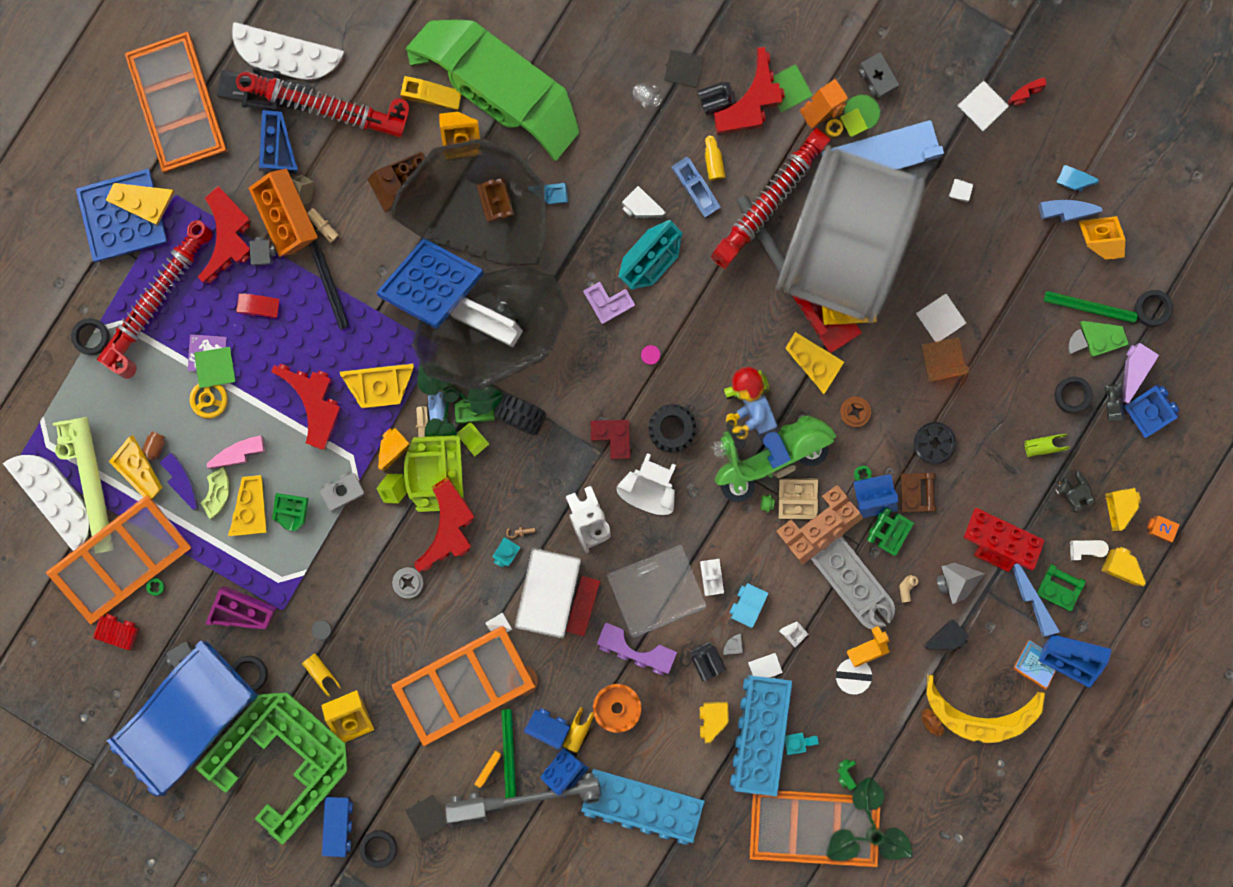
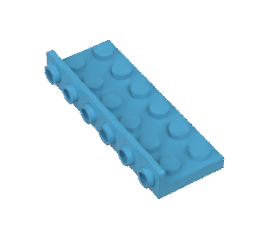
(761, 735)
(646, 807)

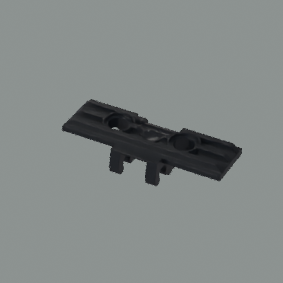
(228, 89)

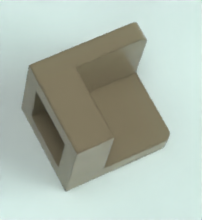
(304, 188)

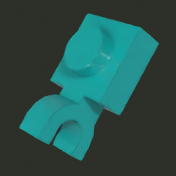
(796, 743)

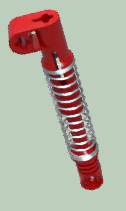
(328, 105)
(744, 230)
(150, 300)

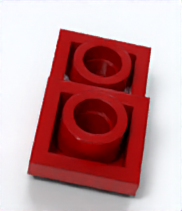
(1022, 94)
(257, 305)

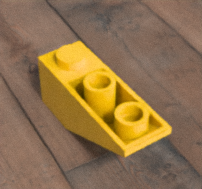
(430, 93)

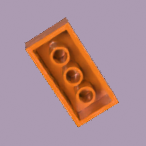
(283, 212)

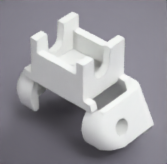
(649, 488)
(587, 519)

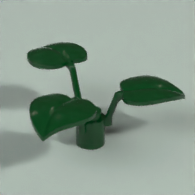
(481, 401)
(891, 846)

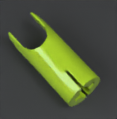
(1043, 445)

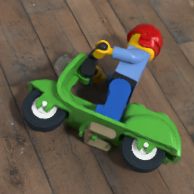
(801, 441)

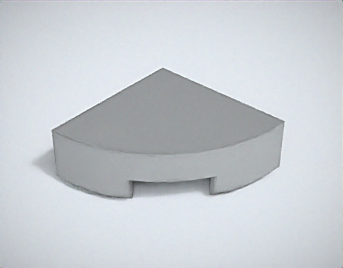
(1077, 342)
(733, 645)

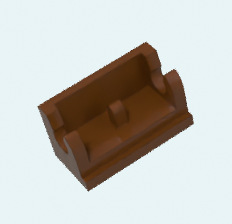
(495, 200)

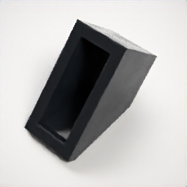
(948, 637)

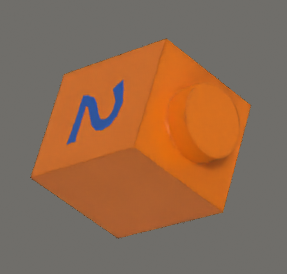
(1162, 528)

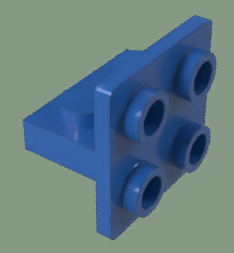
(875, 495)
(563, 772)

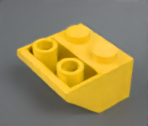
(714, 718)

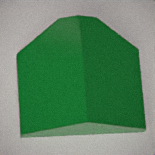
(290, 511)

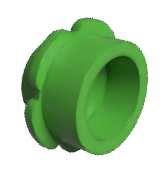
(767, 503)

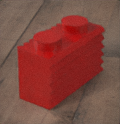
(115, 632)

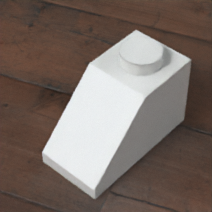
(641, 205)

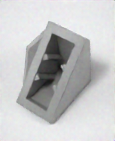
(960, 580)

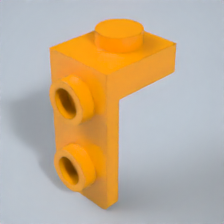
(870, 649)

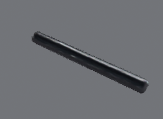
(328, 284)

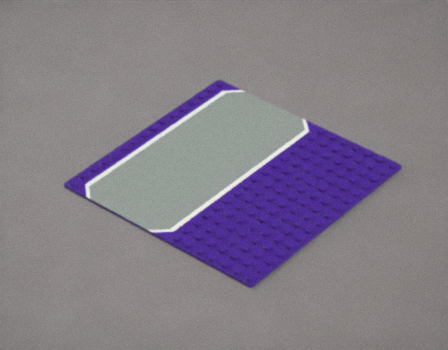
(258, 402)

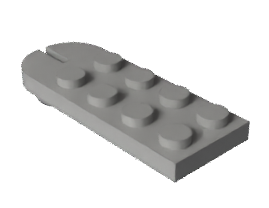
(854, 584)

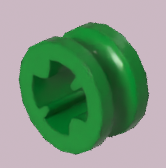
(868, 472)
(149, 586)

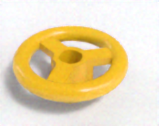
(197, 408)

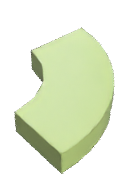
(217, 493)

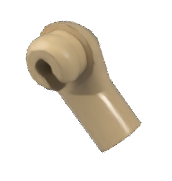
(905, 587)

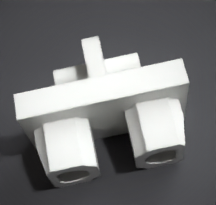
(712, 577)

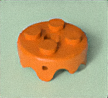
(626, 718)

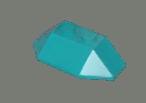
(651, 255)

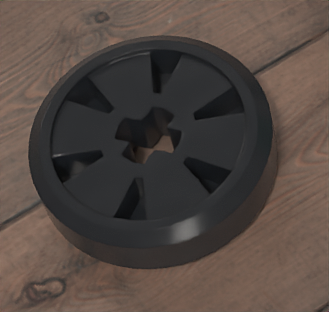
(926, 434)

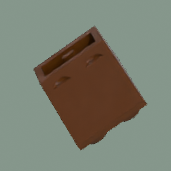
(390, 178)

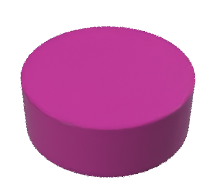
(650, 355)

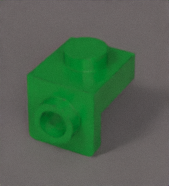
(845, 779)

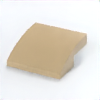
(798, 498)

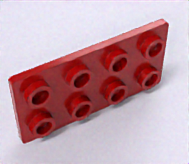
(831, 335)
(1002, 542)

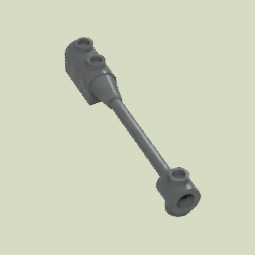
(476, 808)

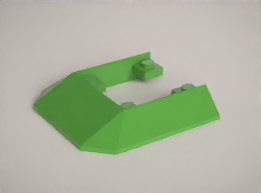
(302, 731)

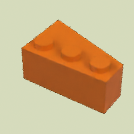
(826, 103)

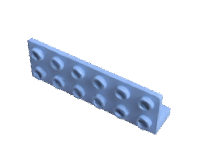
(898, 147)

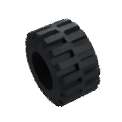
(672, 411)
(520, 414)

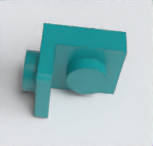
(505, 553)

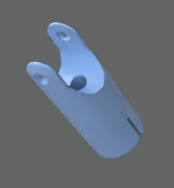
(436, 406)

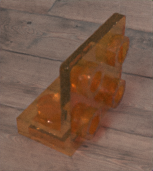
(944, 359)

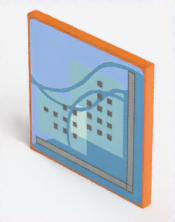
(1033, 669)

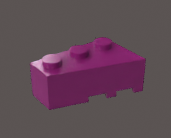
(239, 609)

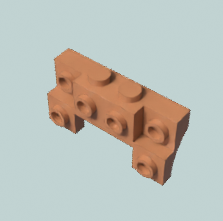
(822, 529)

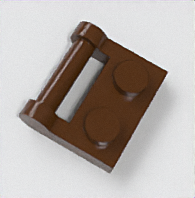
(912, 492)

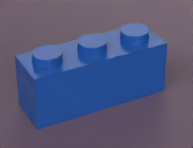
(337, 826)

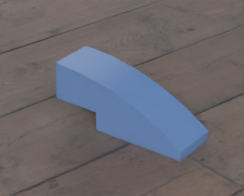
(695, 186)
(1067, 209)

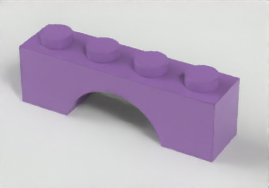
(659, 658)

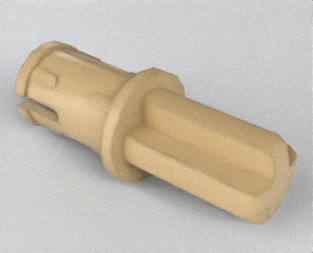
(322, 225)
(422, 420)

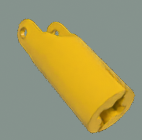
(714, 160)
(318, 671)
(577, 732)

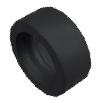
(1167, 303)
(90, 322)
(1087, 392)
(259, 663)
(378, 863)

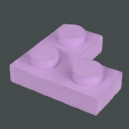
(606, 307)

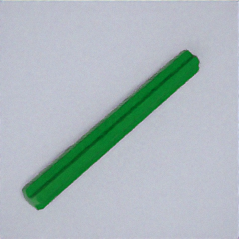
(1091, 307)
(508, 752)

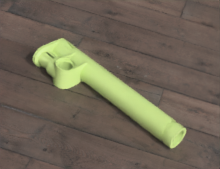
(77, 437)

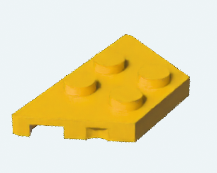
(378, 385)

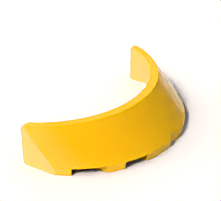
(984, 729)

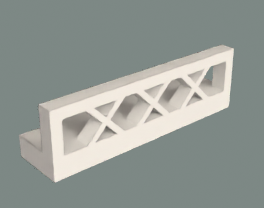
(487, 321)

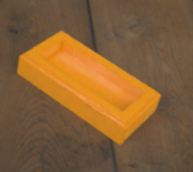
(488, 768)

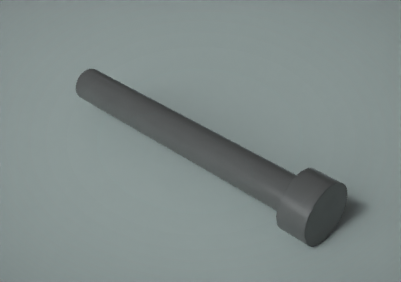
(764, 237)

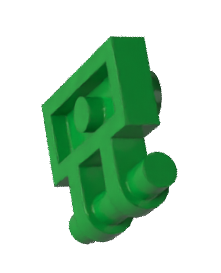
(895, 533)

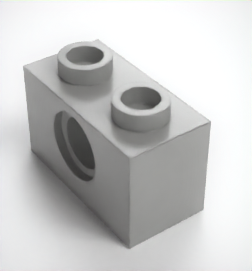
(330, 495)

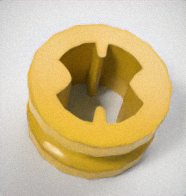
(838, 123)

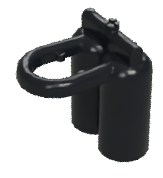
(716, 97)
(707, 661)

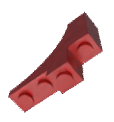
(761, 94)
(229, 245)
(313, 391)
(449, 536)

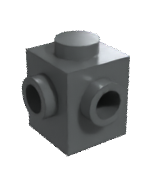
(262, 251)

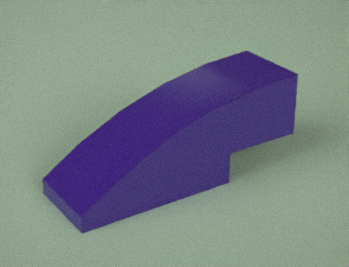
(180, 480)

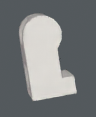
(1093, 548)

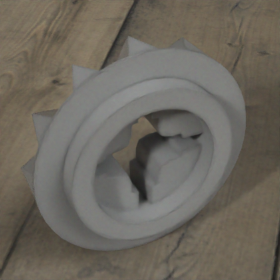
(398, 582)

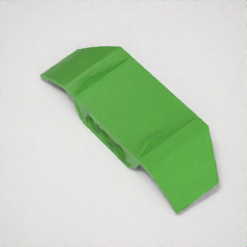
(499, 81)

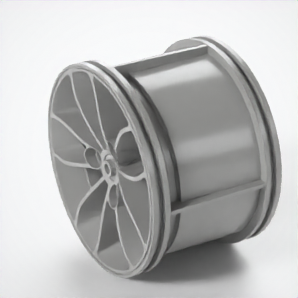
(850, 234)

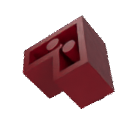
(617, 433)

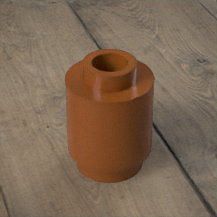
(153, 445)

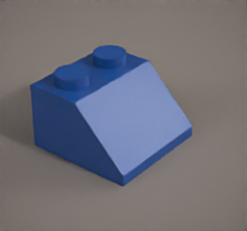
(547, 728)

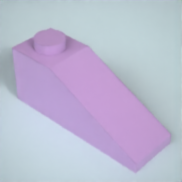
(1137, 366)

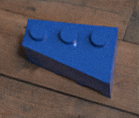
(274, 144)
(1075, 658)

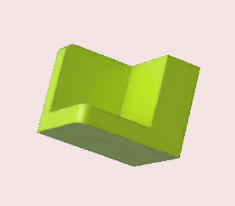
(853, 122)
(472, 439)
(392, 488)

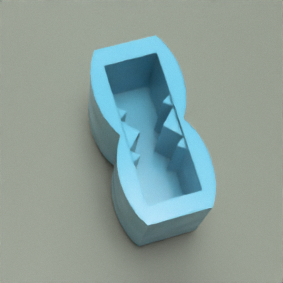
(749, 605)

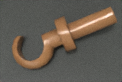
(521, 531)

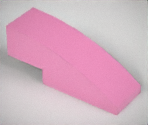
(238, 452)

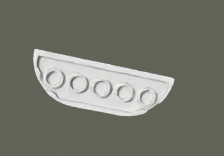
(285, 54)
(52, 496)

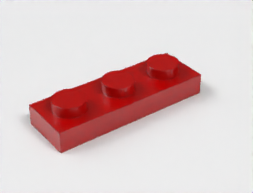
(583, 606)

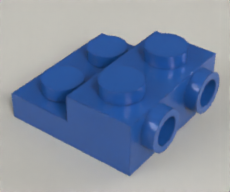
(1152, 410)

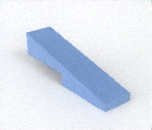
(1028, 593)

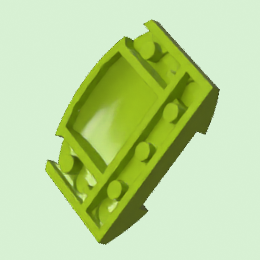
(428, 463)

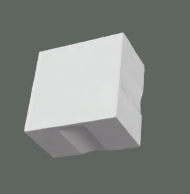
(548, 593)

